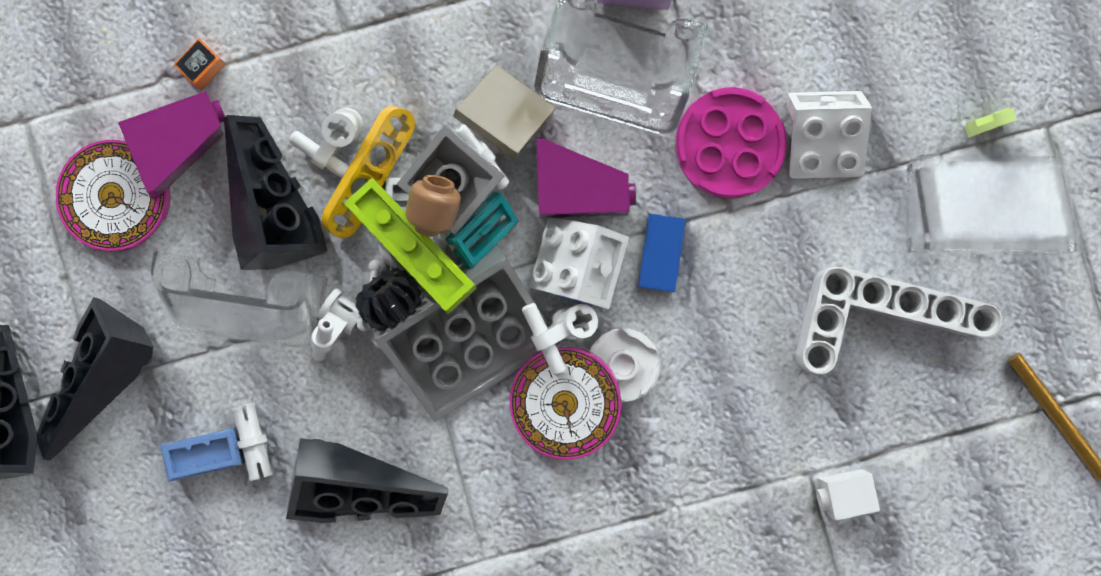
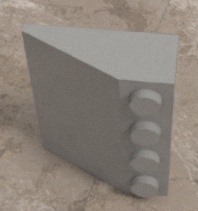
(469, 350)

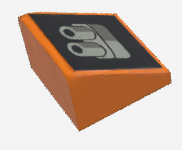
(199, 64)

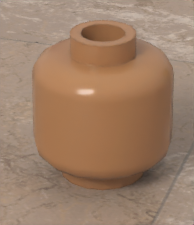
(432, 205)

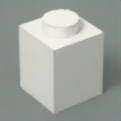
(848, 495)

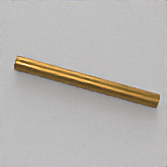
(1056, 414)

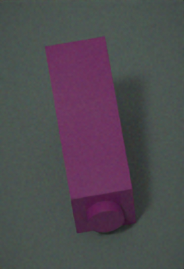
(172, 139)
(579, 185)

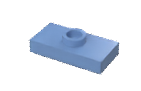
(202, 454)

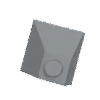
(458, 161)

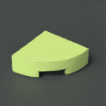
(990, 122)

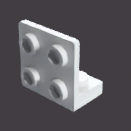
(829, 134)
(579, 261)

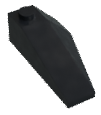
(267, 211)
(103, 365)
(17, 426)
(342, 481)

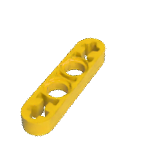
(362, 167)

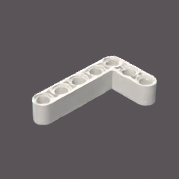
(889, 291)

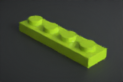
(414, 251)

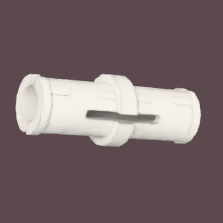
(252, 441)

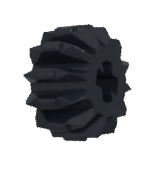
(388, 299)

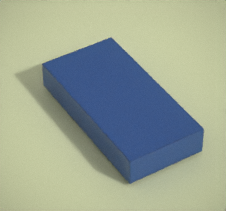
(661, 253)

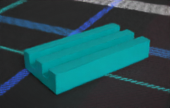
(479, 226)

